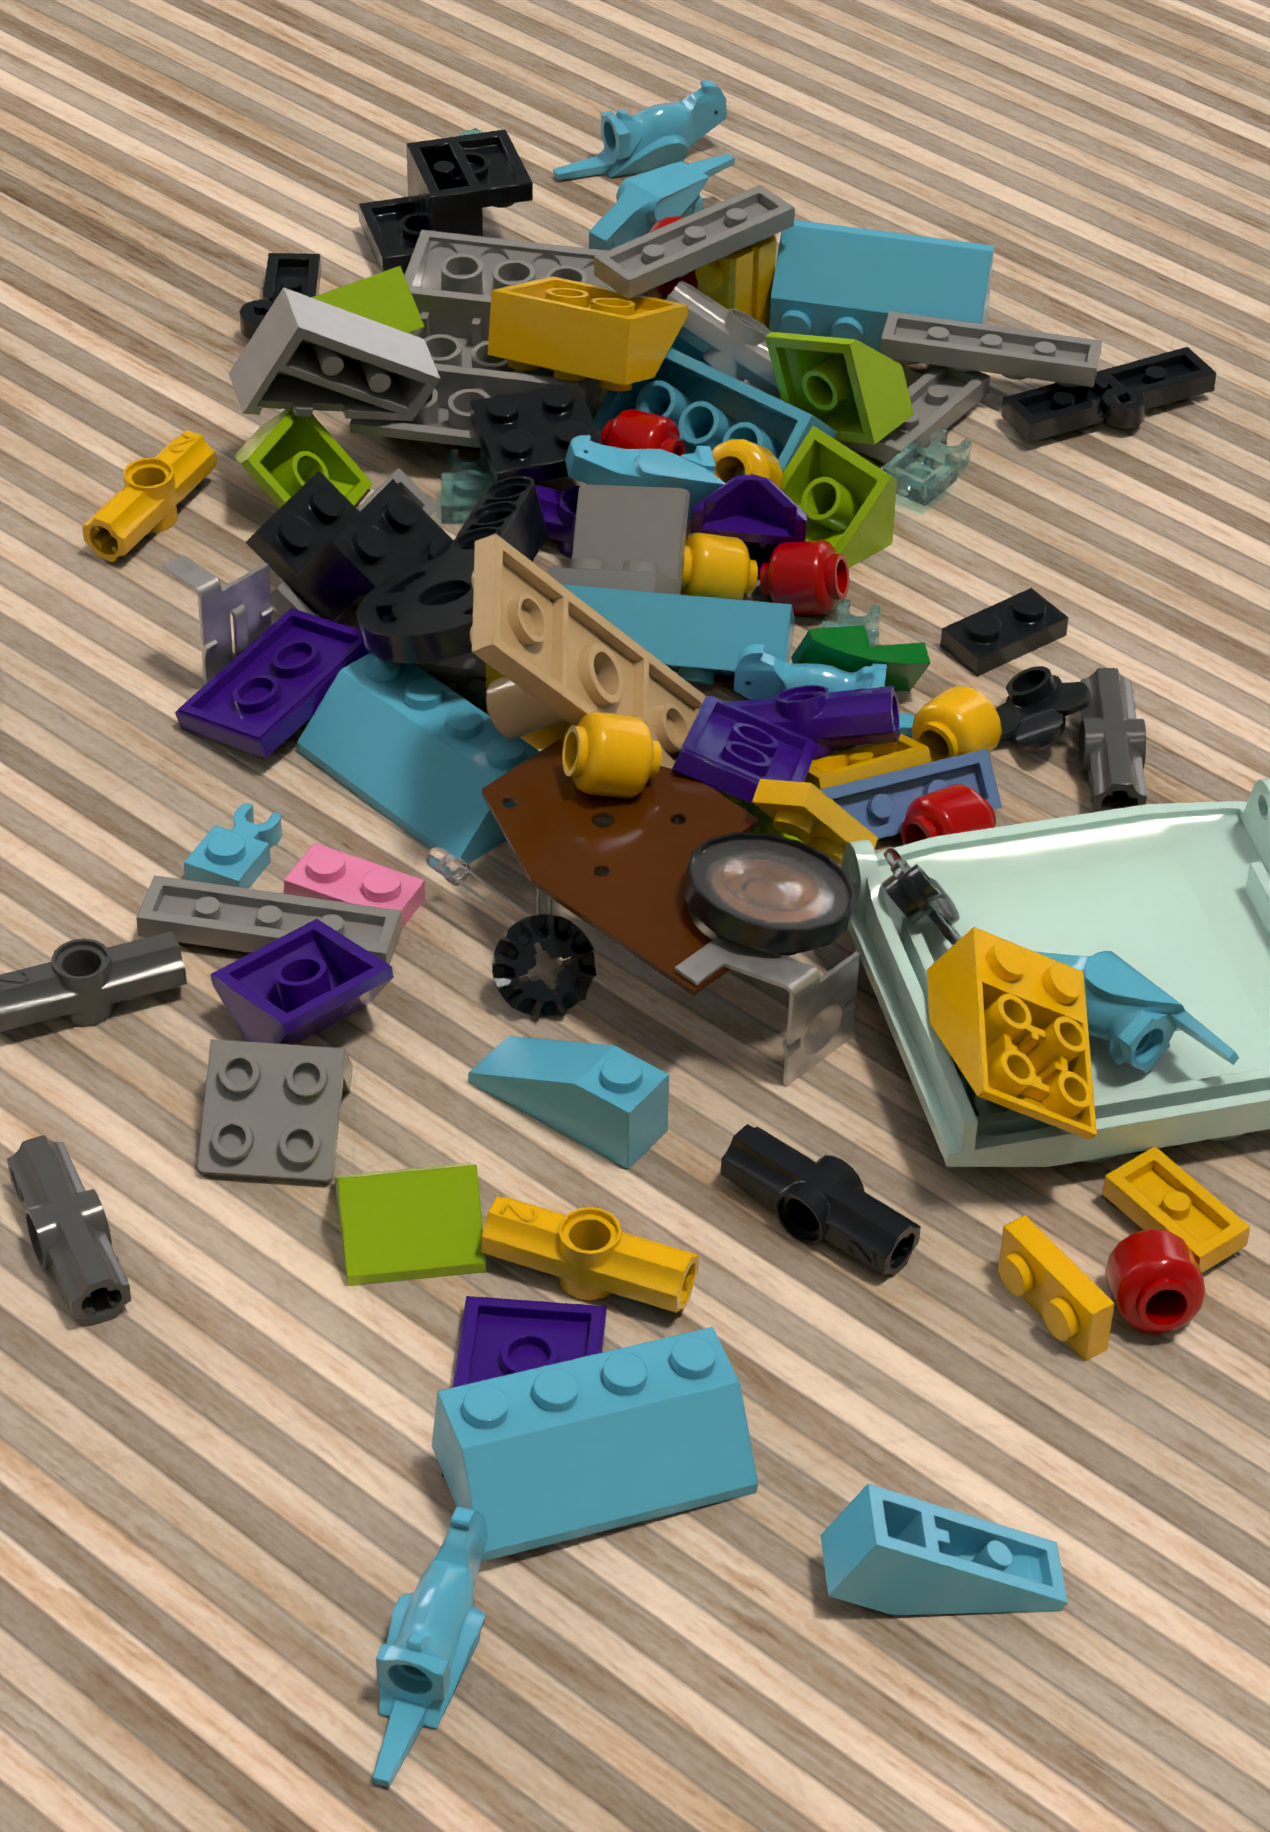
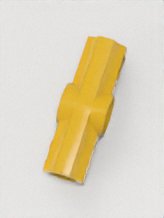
(149, 496)
(589, 1254)

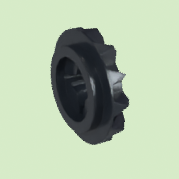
(516, 956)

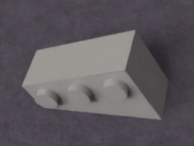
(332, 361)

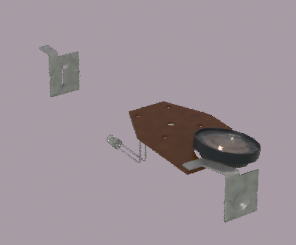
(748, 888)

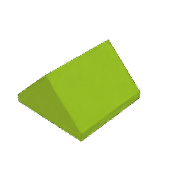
(843, 497)
(410, 1223)

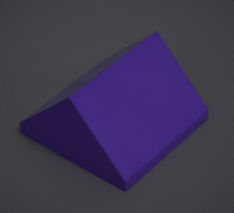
(299, 984)

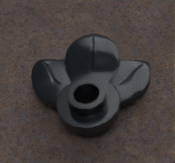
(1038, 707)
(920, 895)

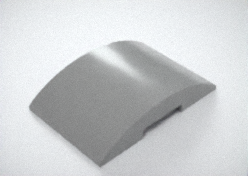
(452, 290)

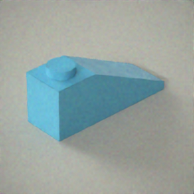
(582, 1091)
(935, 1560)

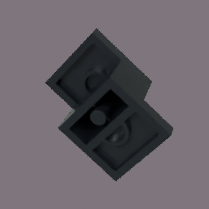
(446, 193)
(337, 552)

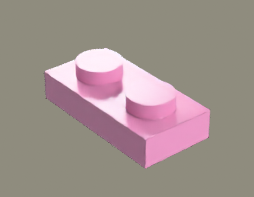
(349, 879)

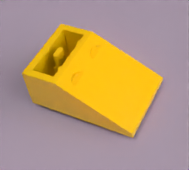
(1016, 1028)

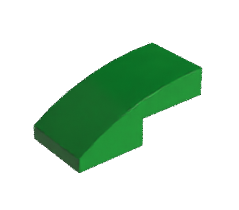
(850, 651)

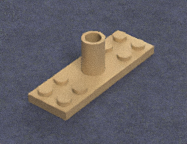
(565, 656)

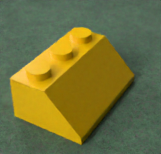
(582, 331)

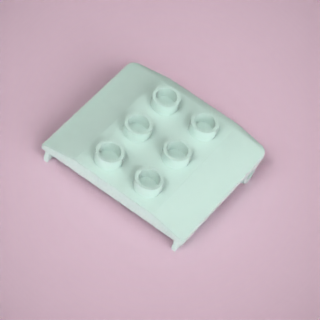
(1156, 884)

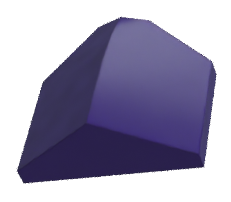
(752, 511)

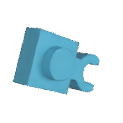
(237, 854)

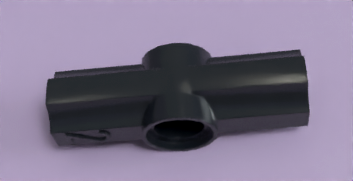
(820, 1200)

